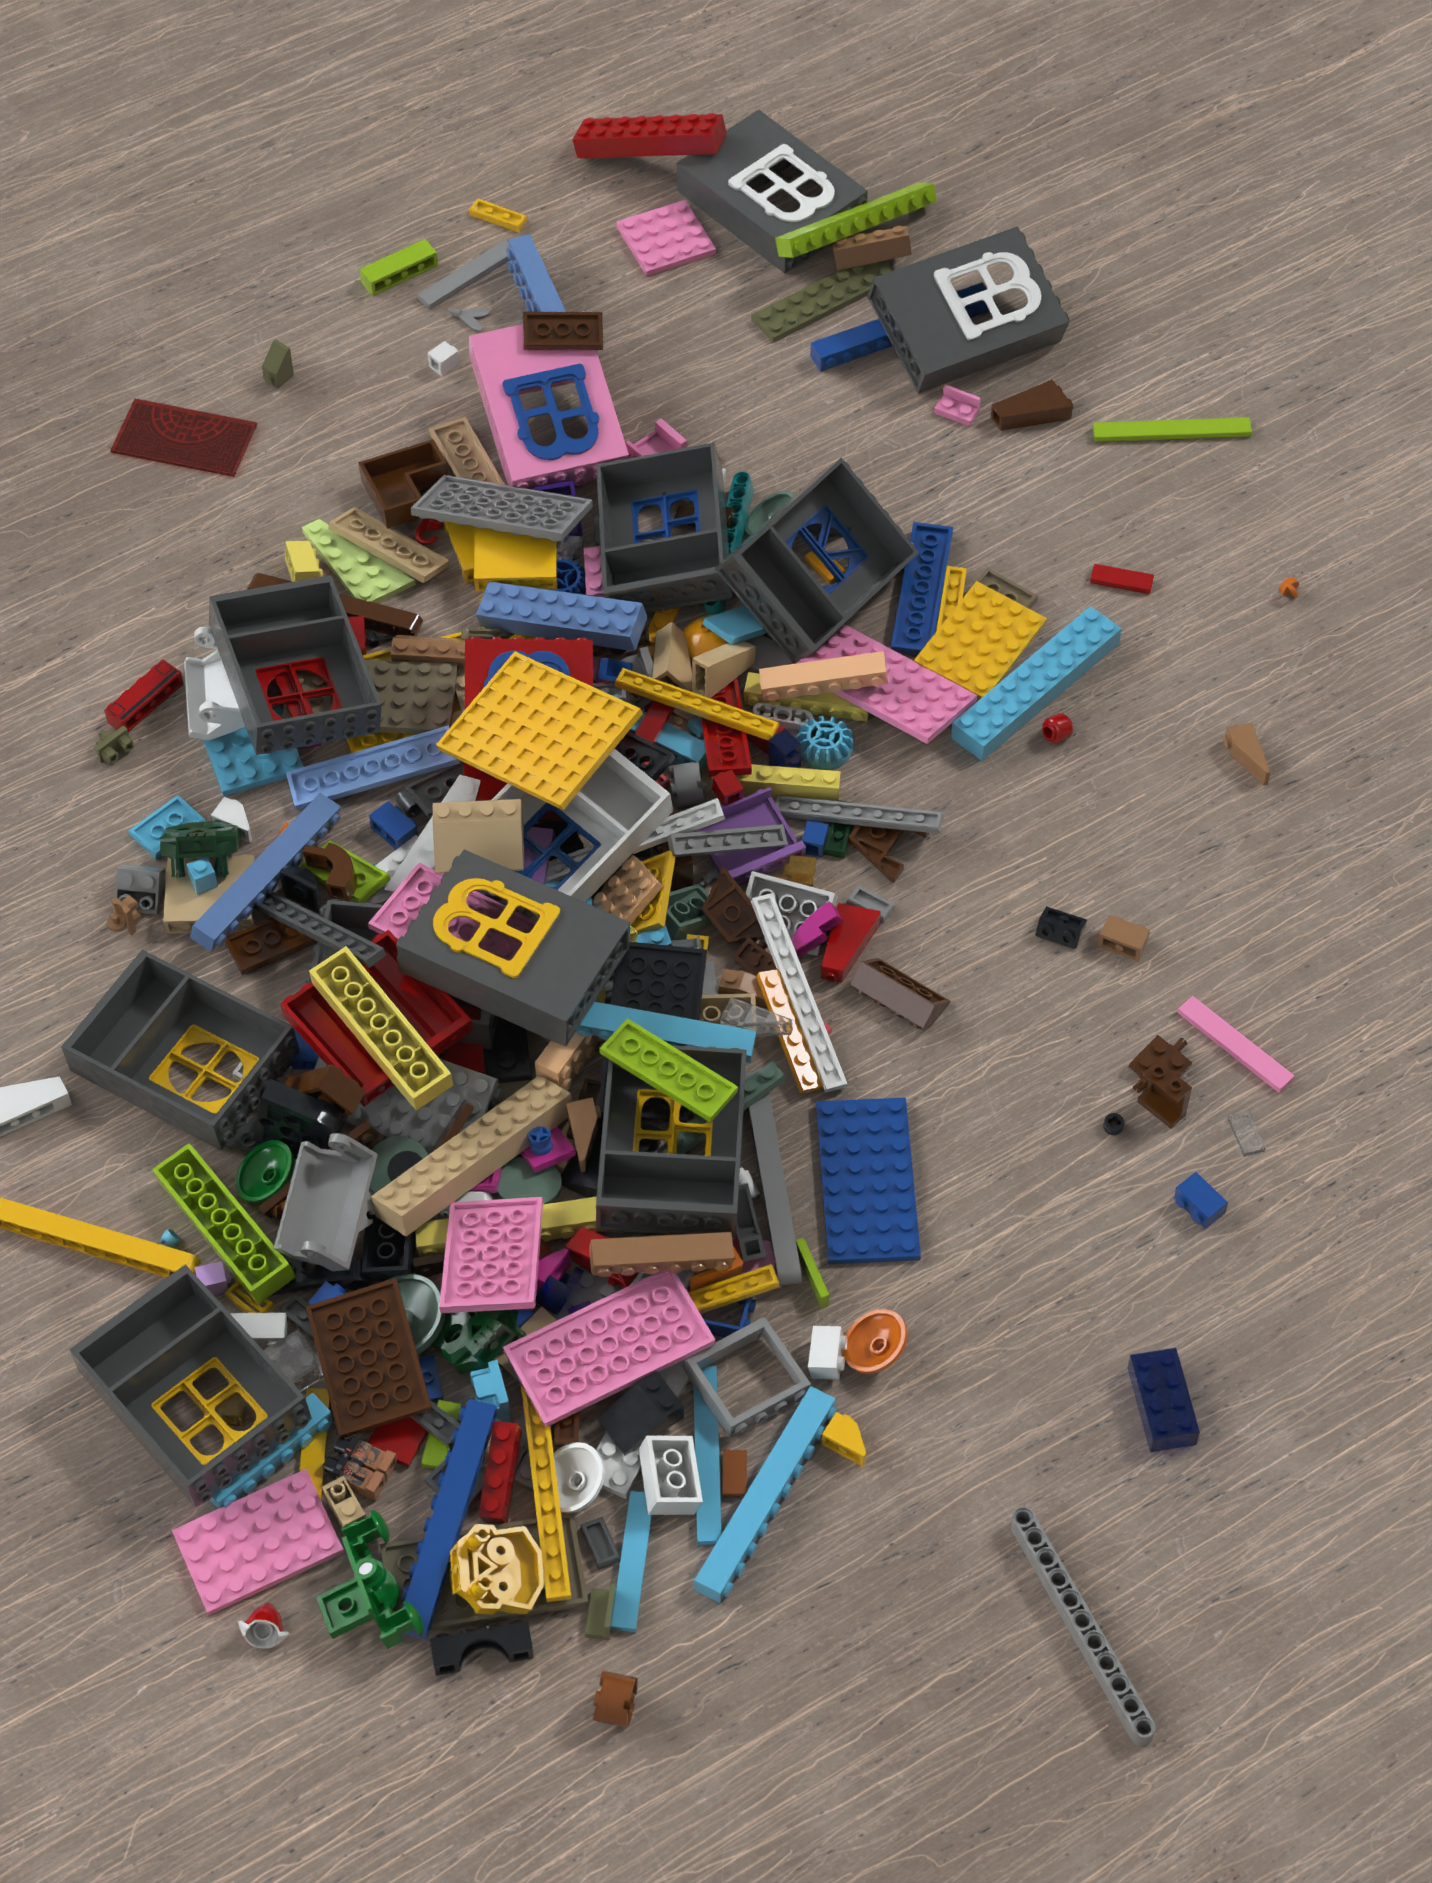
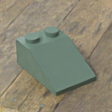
(685, 912)

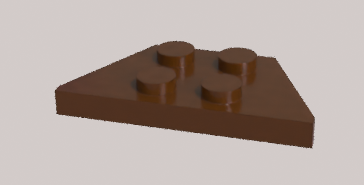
(731, 910)

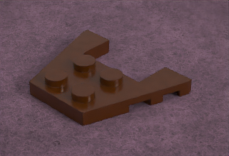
(876, 844)

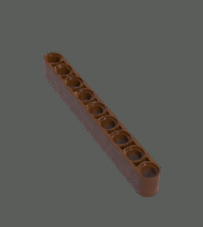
(376, 616)

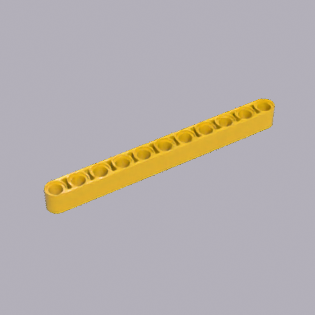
(93, 1240)

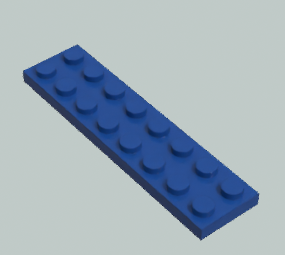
(922, 588)

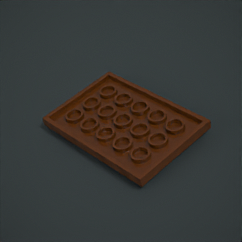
(368, 1358)

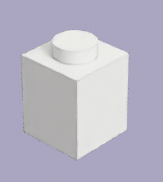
(443, 358)

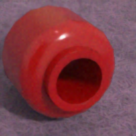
(1057, 728)

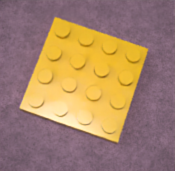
(654, 914)

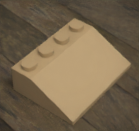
(482, 827)

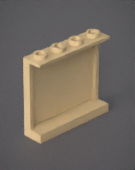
(183, 904)

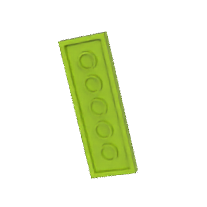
(668, 1070)

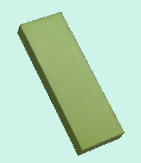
(812, 1273)
(435, 1450)

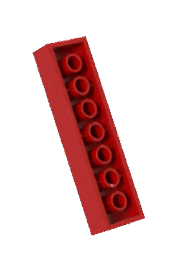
(650, 136)

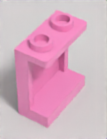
(660, 440)

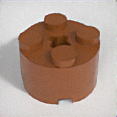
(616, 1699)

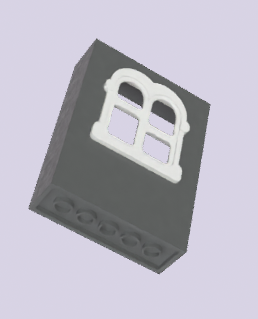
(748, 158)
(930, 320)

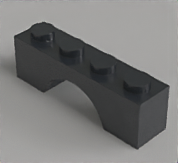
(510, 1640)

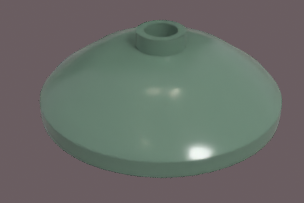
(766, 510)

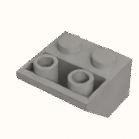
(143, 884)

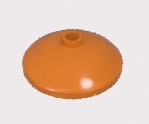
(875, 1341)

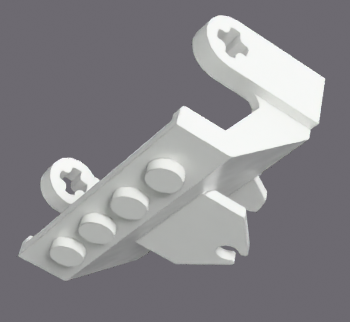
(209, 696)

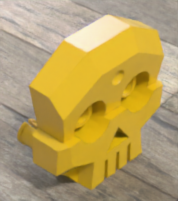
(517, 1569)

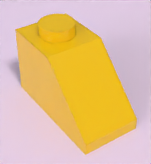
(844, 1438)

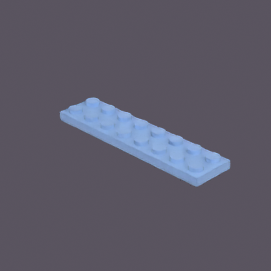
(369, 768)

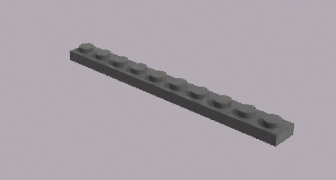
(320, 929)
(434, 1421)

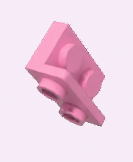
(958, 406)

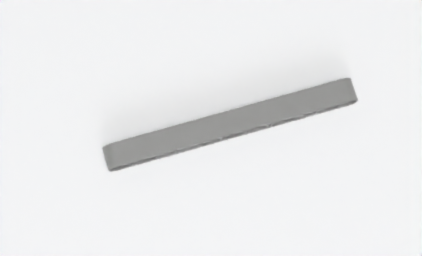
(774, 1190)
(1086, 1635)

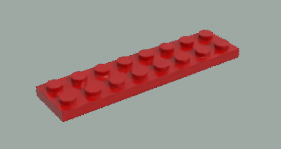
(726, 746)

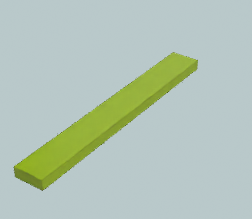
(1172, 429)

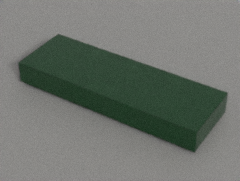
(837, 839)

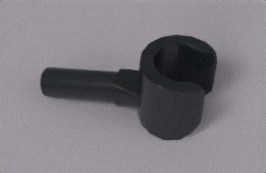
(374, 641)

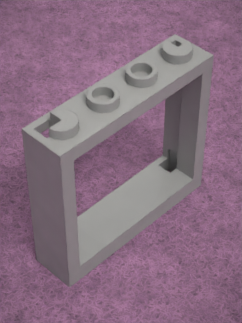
(726, 1346)

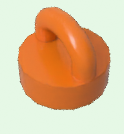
(1289, 586)

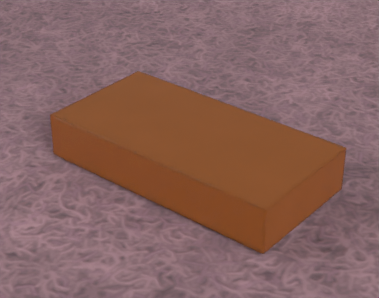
(734, 1473)

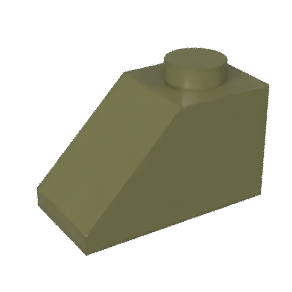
(277, 365)

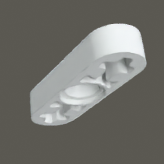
(789, 711)

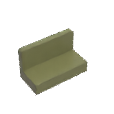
(600, 1613)

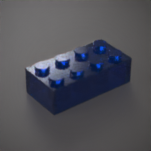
(1163, 1400)

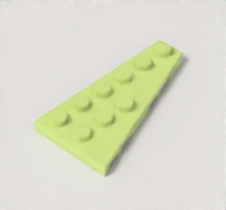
(357, 569)

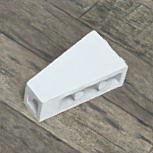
(30, 1102)

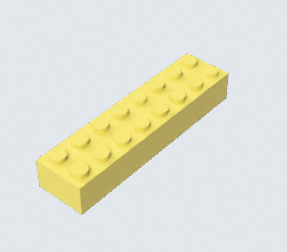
(381, 1028)

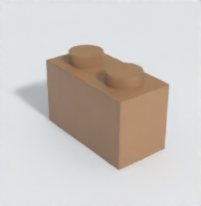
(1123, 937)

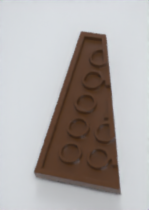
(364, 1134)

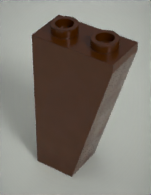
(1032, 407)

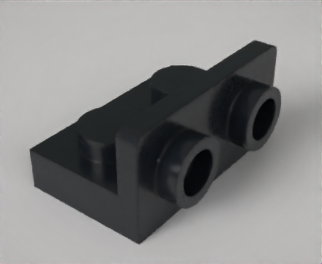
(1060, 927)

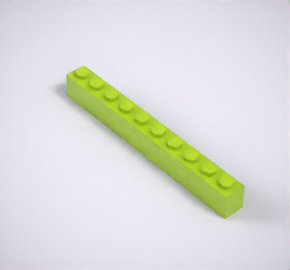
(855, 220)

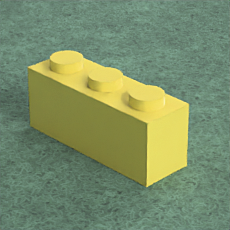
(302, 561)

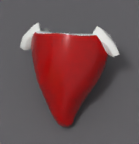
(263, 1627)

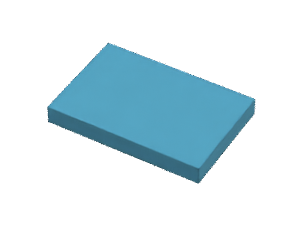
(734, 625)
(171, 814)

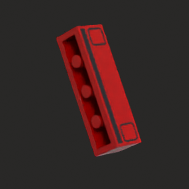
(144, 696)
(500, 1472)

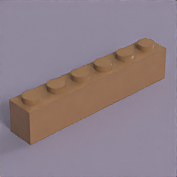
(661, 1253)

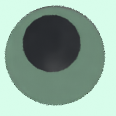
(394, 1158)

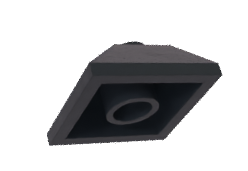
(301, 887)

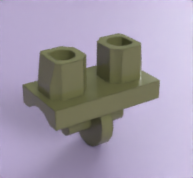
(111, 743)

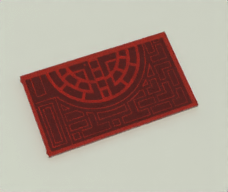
(184, 437)

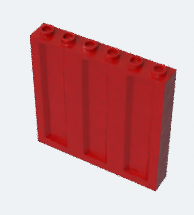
(426, 1008)

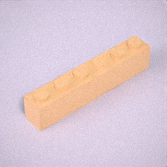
(823, 676)

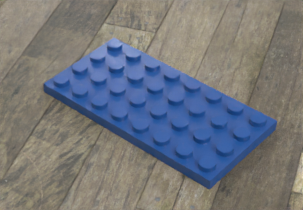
(867, 1181)

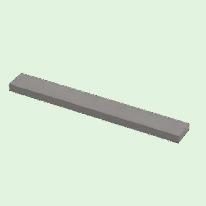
(860, 814)

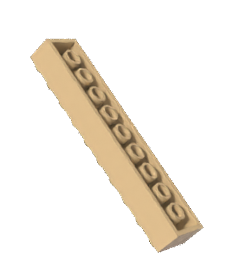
(470, 1156)

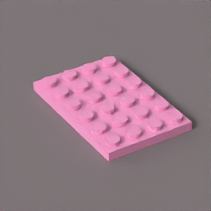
(492, 1255)
(257, 1542)

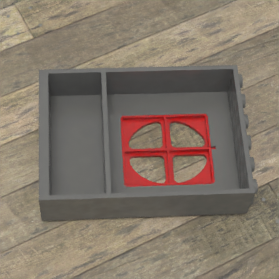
(285, 632)

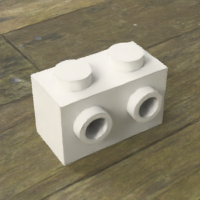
(826, 1352)

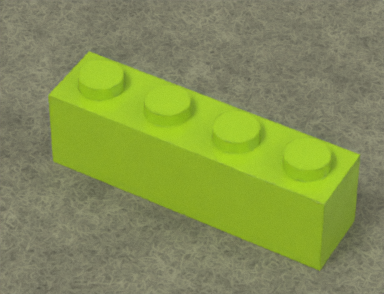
(398, 267)

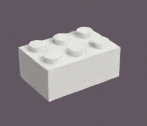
(670, 1475)

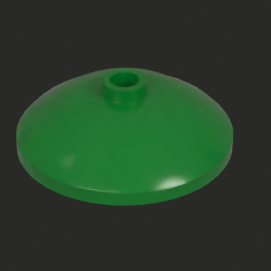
(264, 1171)

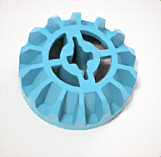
(829, 747)

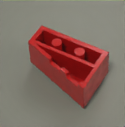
(579, 1254)

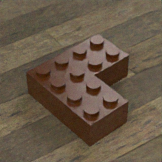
(398, 476)

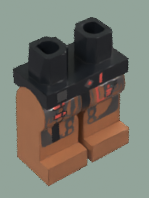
(362, 1466)

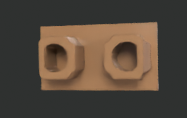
(124, 915)

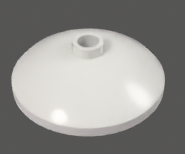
(575, 1464)

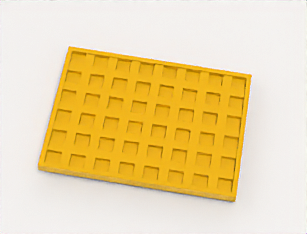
(539, 730)

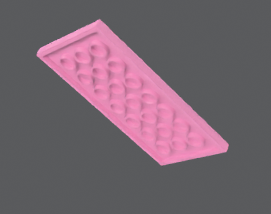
(913, 698)
(415, 891)
(608, 1346)

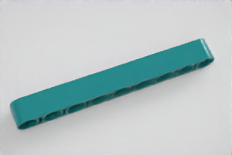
(739, 498)

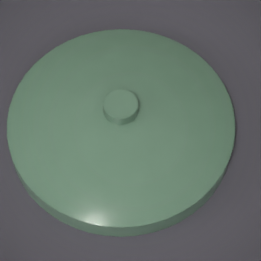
(422, 1308)

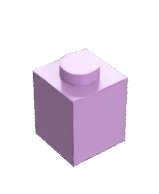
(214, 1277)

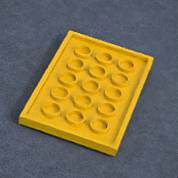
(981, 640)

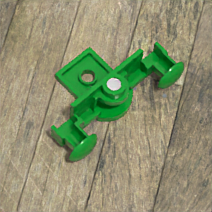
(371, 1591)

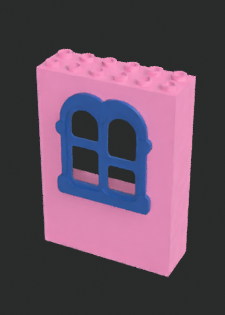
(507, 371)

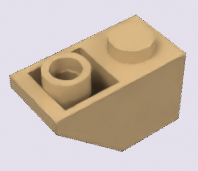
(343, 1502)

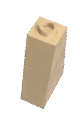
(672, 658)
(720, 667)

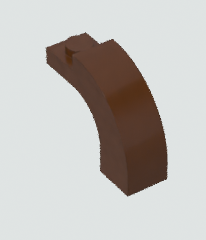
(343, 879)

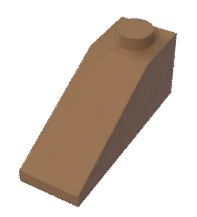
(1246, 750)
(741, 983)
(584, 1126)

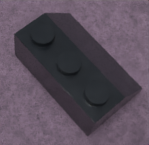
(386, 1251)

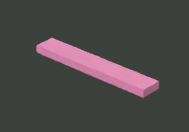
(1236, 1044)

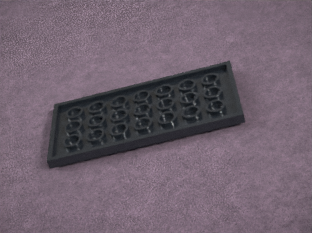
(661, 982)

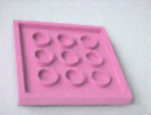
(666, 238)

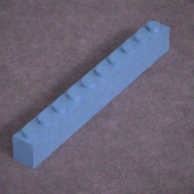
(264, 873)

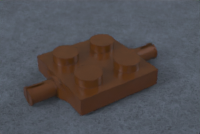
(1165, 1053)

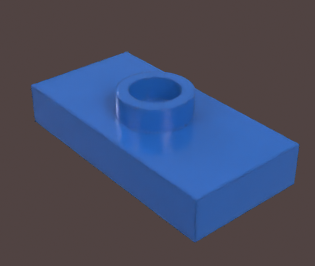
(431, 1378)

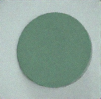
(521, 1182)

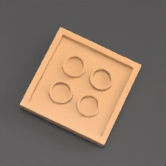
(628, 890)

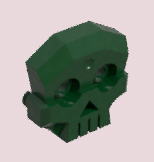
(200, 840)
(476, 1337)

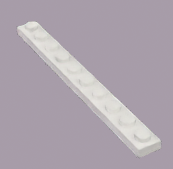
(682, 822)
(799, 992)

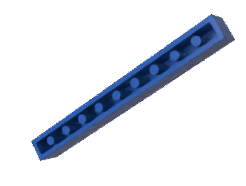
(872, 337)
(449, 1511)

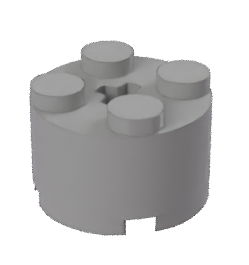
(687, 784)

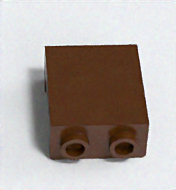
(1165, 1094)

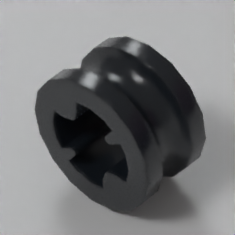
(1119, 1126)

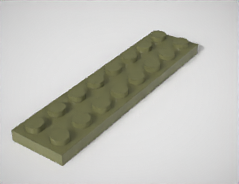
(817, 300)

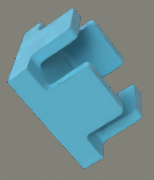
(491, 1389)

